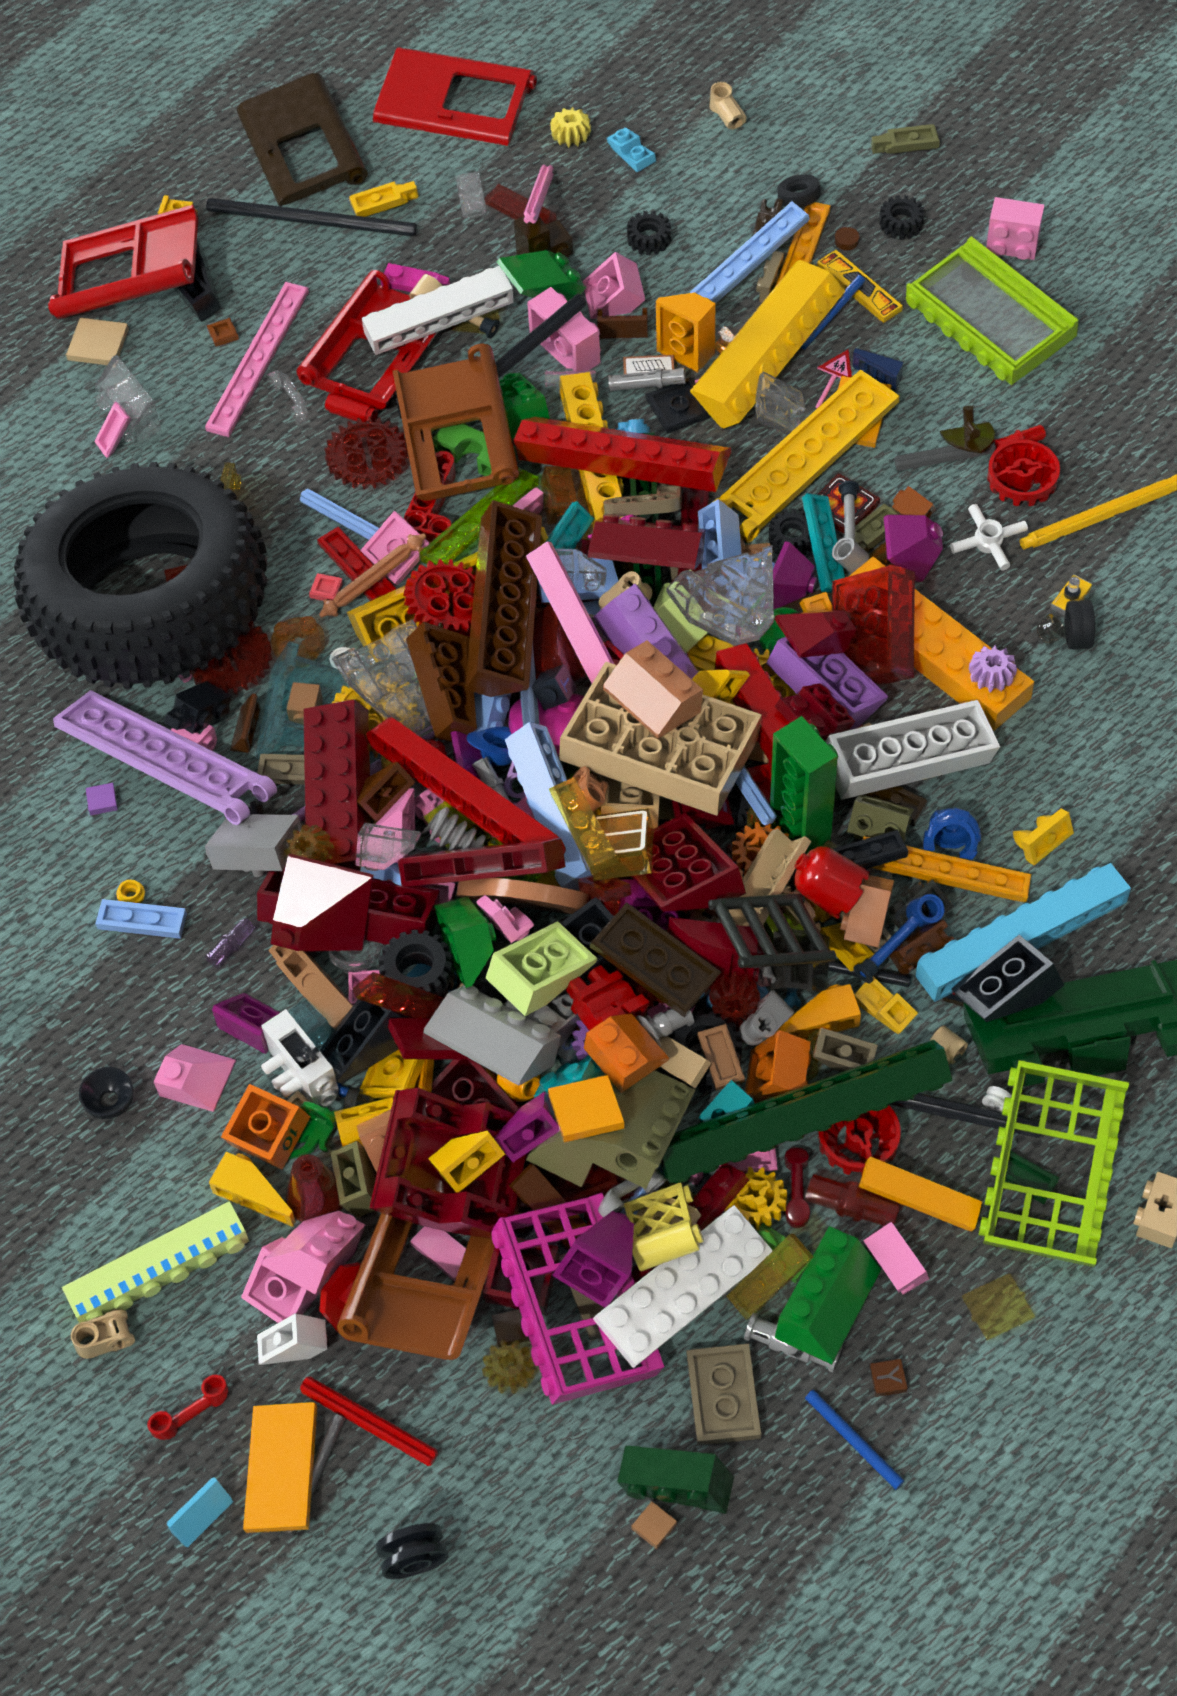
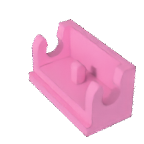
(896, 1258)

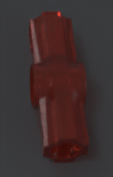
(852, 1200)

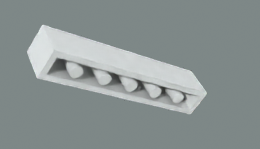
(437, 310)

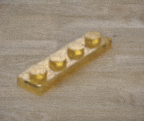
(583, 825)

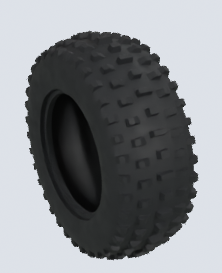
(147, 632)

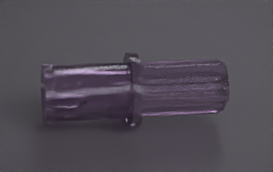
(229, 943)

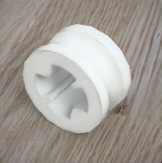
(995, 1098)

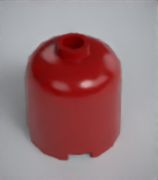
(829, 880)

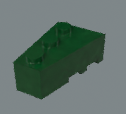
(676, 1477)

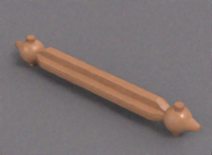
(372, 575)

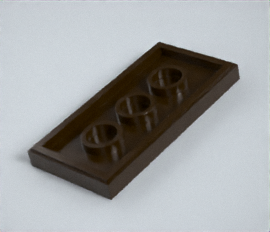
(655, 959)

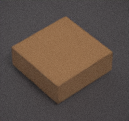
(654, 1525)

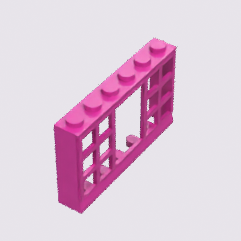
(532, 1319)

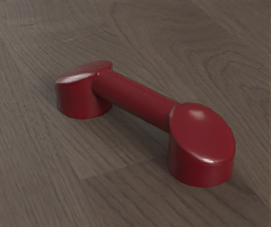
(797, 1209)

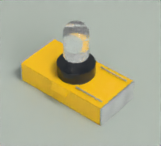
(1074, 590)

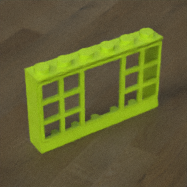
(1100, 1172)

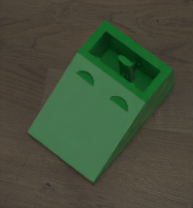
(521, 401)

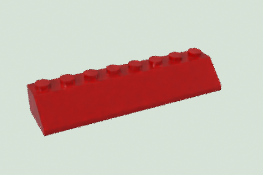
(621, 453)

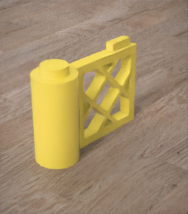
(665, 1240)

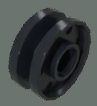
(411, 1551)

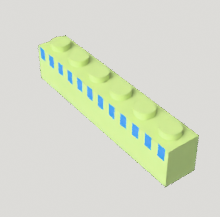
(157, 1264)

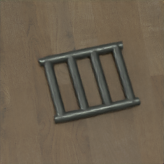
(771, 956)

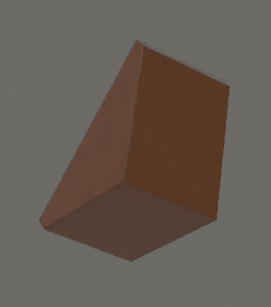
(384, 790)

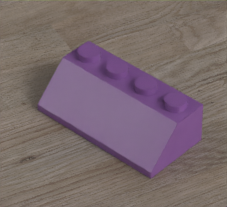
(633, 620)
(834, 671)

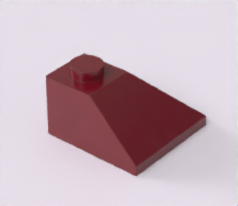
(817, 632)

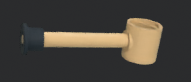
(429, 283)

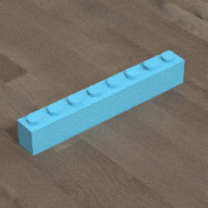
(1037, 922)

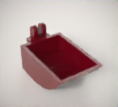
(714, 945)

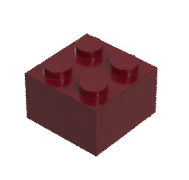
(498, 1287)

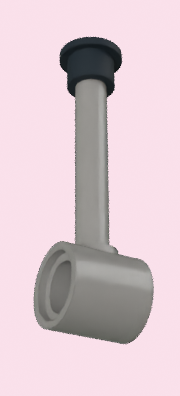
(847, 550)

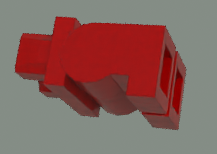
(604, 997)

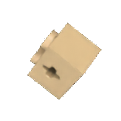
(1155, 1224)

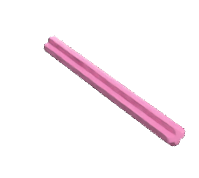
(538, 194)

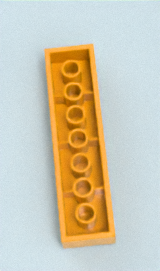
(943, 656)

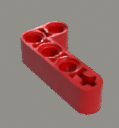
(424, 514)

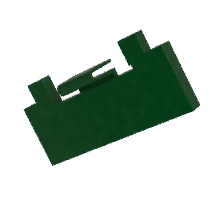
(1086, 1017)

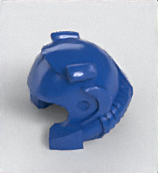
(953, 830)

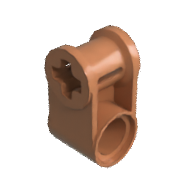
(591, 787)

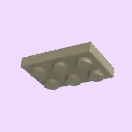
(723, 1394)

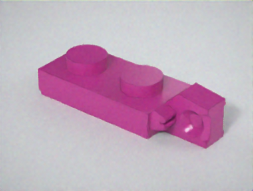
(406, 278)

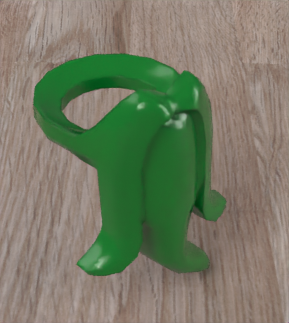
(317, 1130)

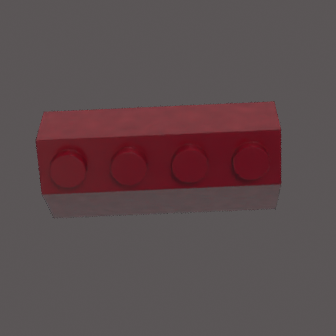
(647, 542)

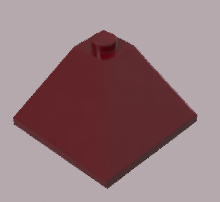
(321, 907)

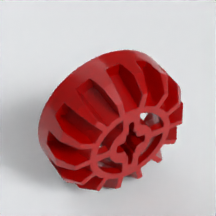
(1021, 465)
(887, 1130)

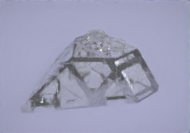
(729, 597)

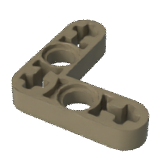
(666, 500)

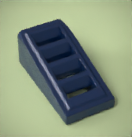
(879, 367)

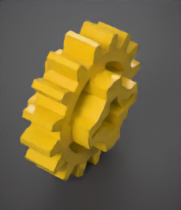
(757, 1195)

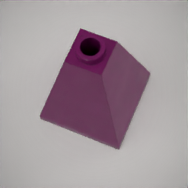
(600, 1259)

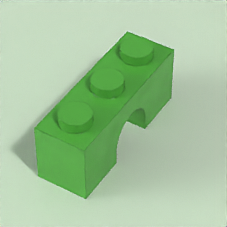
(461, 440)

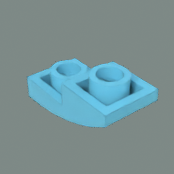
(629, 148)

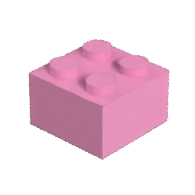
(1014, 228)

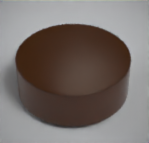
(846, 238)

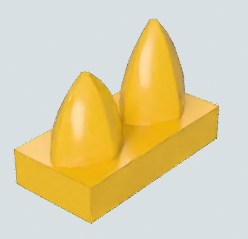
(1048, 835)

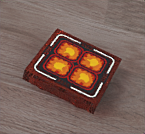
(864, 504)

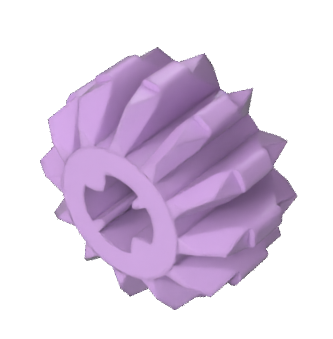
(992, 668)

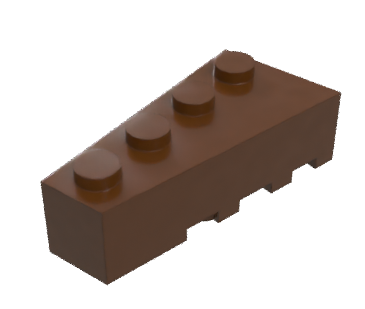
(441, 669)

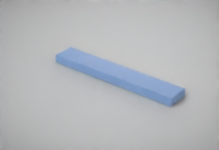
(752, 253)

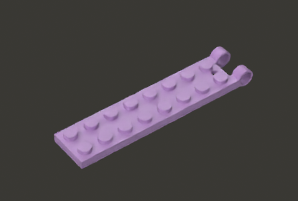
(164, 755)

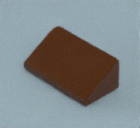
(246, 725)

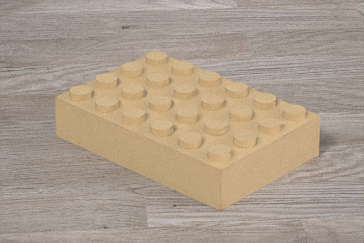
(688, 765)

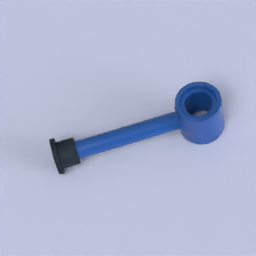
(916, 918)

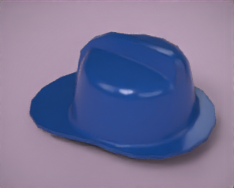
(492, 744)

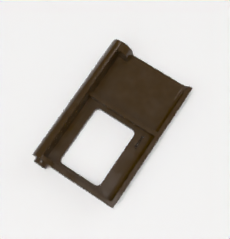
(290, 113)

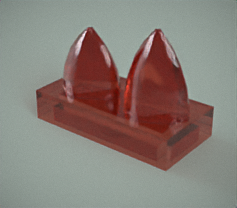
(607, 891)

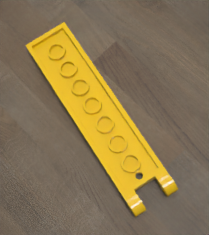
(808, 451)

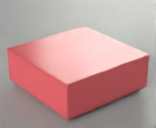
(325, 587)

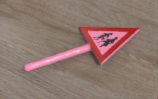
(837, 367)

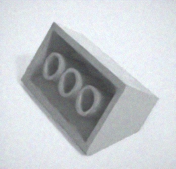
(493, 1035)

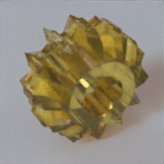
(310, 843)
(515, 1374)

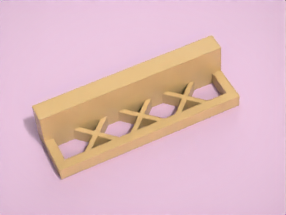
(770, 871)

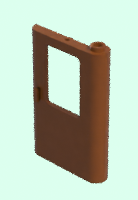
(449, 397)
(410, 1311)

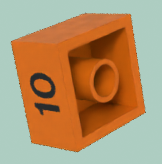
(265, 1126)

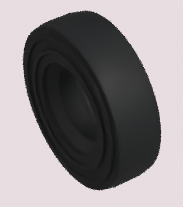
(805, 182)

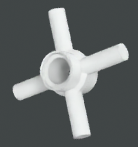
(989, 536)

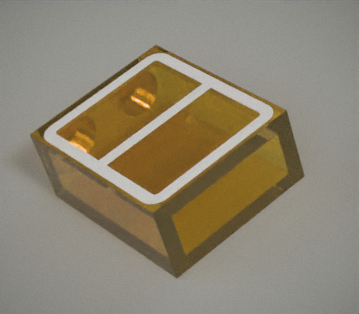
(632, 841)

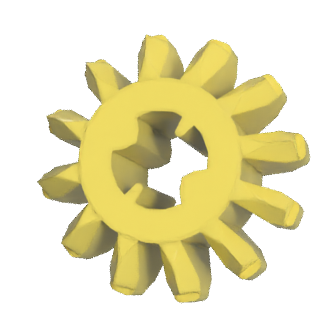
(570, 127)

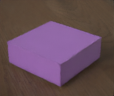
(101, 799)

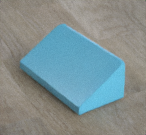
(199, 1512)

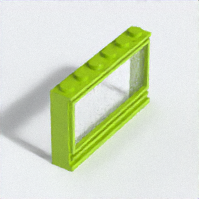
(992, 311)

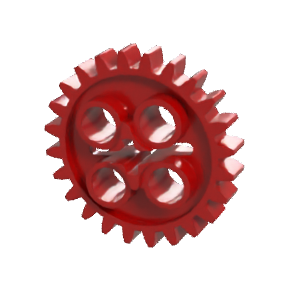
(430, 604)

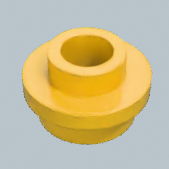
(130, 886)

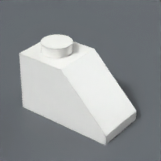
(292, 1340)

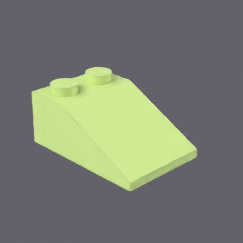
(538, 967)

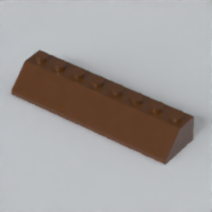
(503, 602)

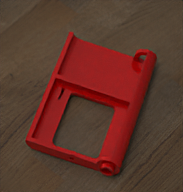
(161, 261)

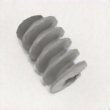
(453, 833)

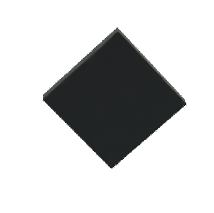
(676, 406)

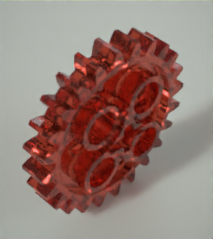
(348, 460)
(254, 648)

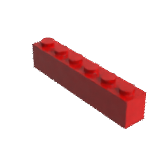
(756, 693)

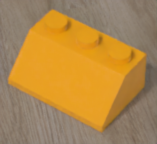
(686, 329)

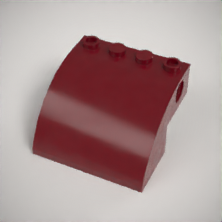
(413, 1188)

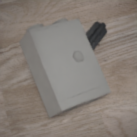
(254, 843)

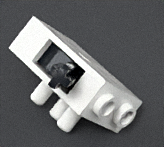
(300, 1059)

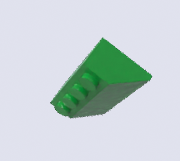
(467, 937)
(828, 1296)

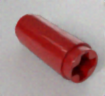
(350, 408)

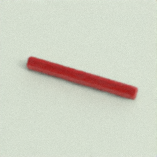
(369, 1421)

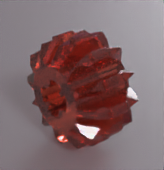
(734, 996)

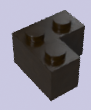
(542, 237)

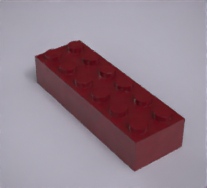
(335, 773)
(391, 907)

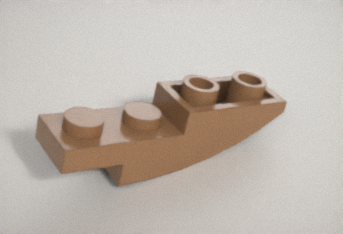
(313, 983)

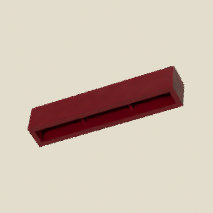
(482, 862)

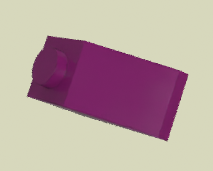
(528, 1127)

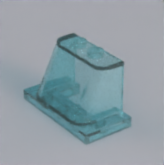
(290, 668)

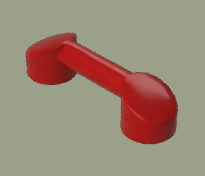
(166, 1427)

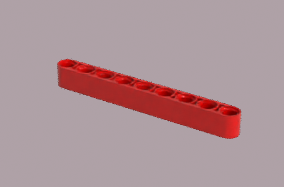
(456, 785)

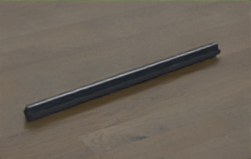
(311, 217)
(538, 335)

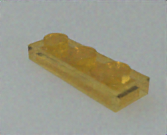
(770, 1276)

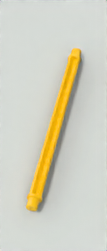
(1099, 513)

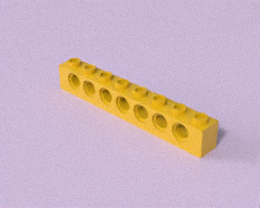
(581, 407)

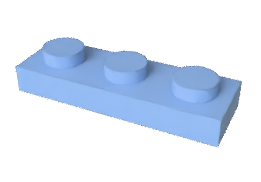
(141, 918)

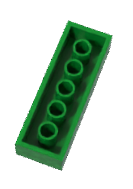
(803, 782)

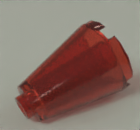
(311, 1189)

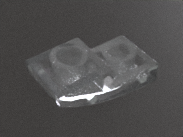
(471, 194)

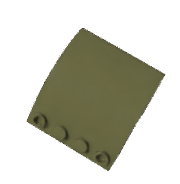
(650, 1118)

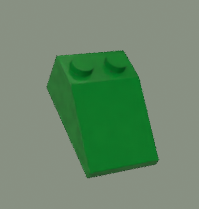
(539, 271)

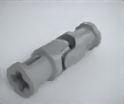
(765, 1332)

